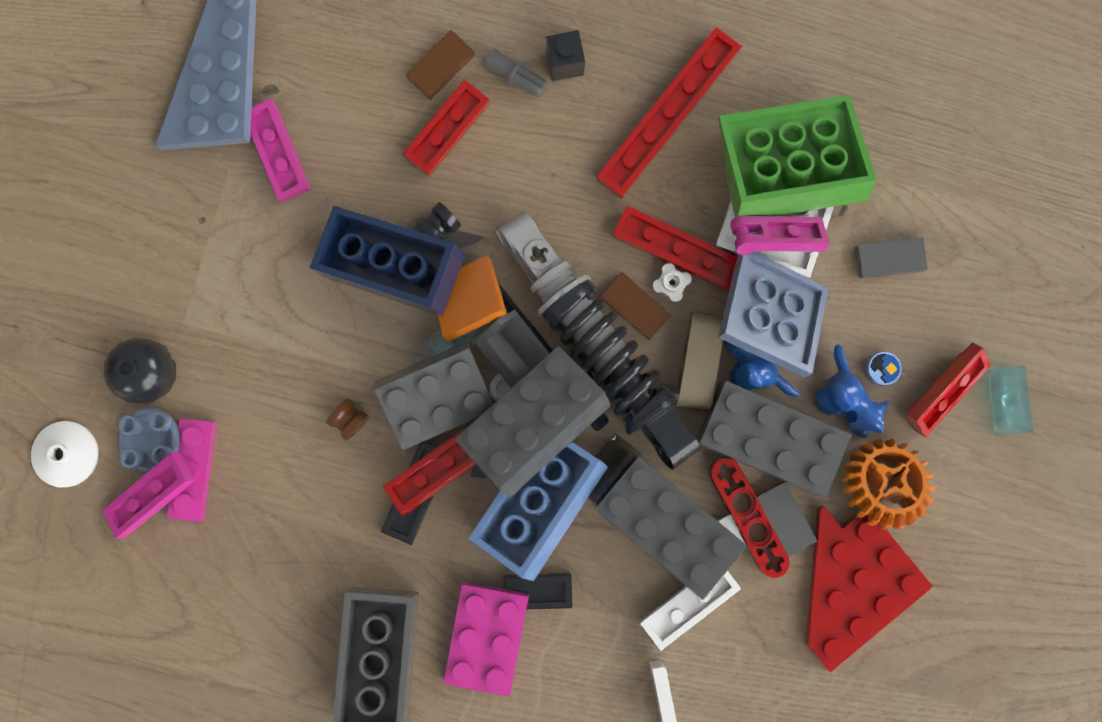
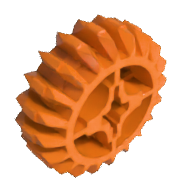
(910, 497)

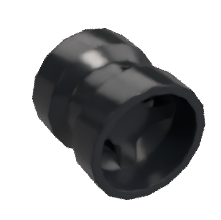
(439, 222)

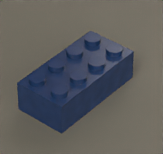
(388, 260)

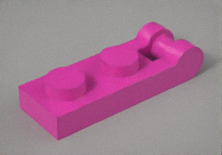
(779, 234)

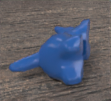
(756, 373)
(846, 396)

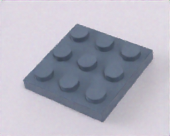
(774, 313)

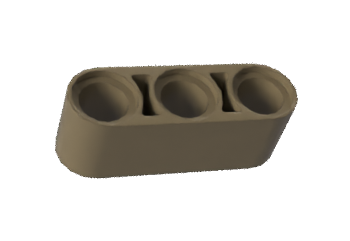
(700, 362)

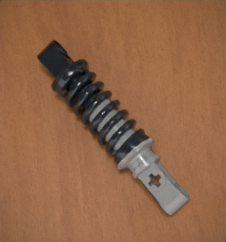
(571, 307)

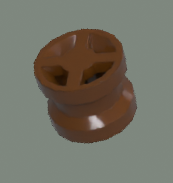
(347, 419)

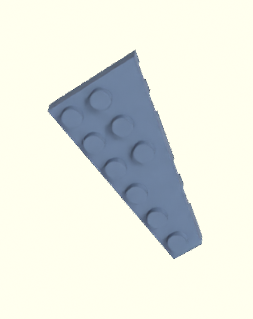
(216, 81)

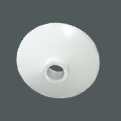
(78, 458)

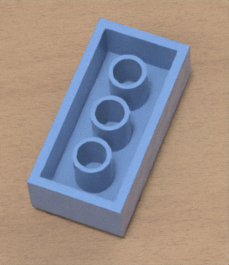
(532, 522)

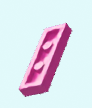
(277, 152)
(196, 448)
(148, 495)

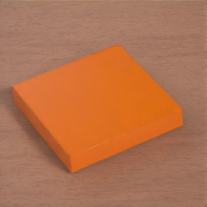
(473, 300)

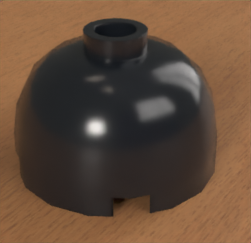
(139, 370)

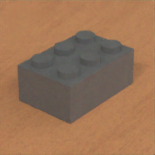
(434, 395)

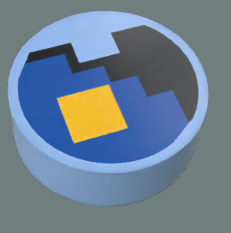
(883, 368)

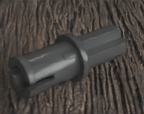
(515, 73)

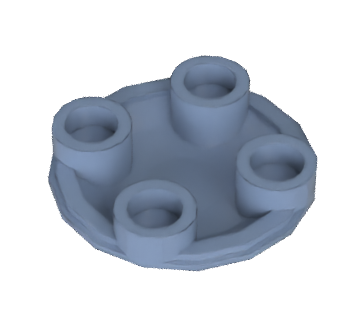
(147, 438)

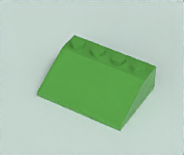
(795, 158)

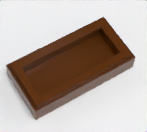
(440, 64)
(635, 306)

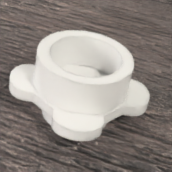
(670, 273)

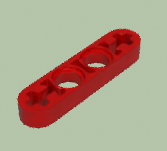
(752, 515)

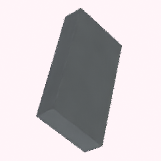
(891, 258)
(786, 518)

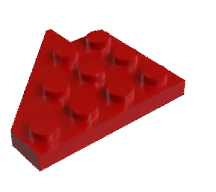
(856, 586)

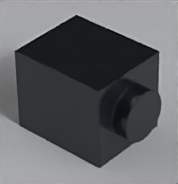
(565, 55)

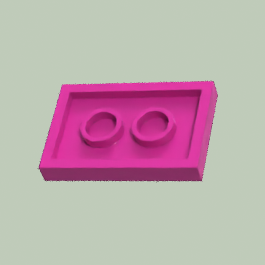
(486, 638)

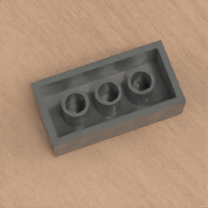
(533, 422)
(773, 439)
(671, 528)
(375, 655)

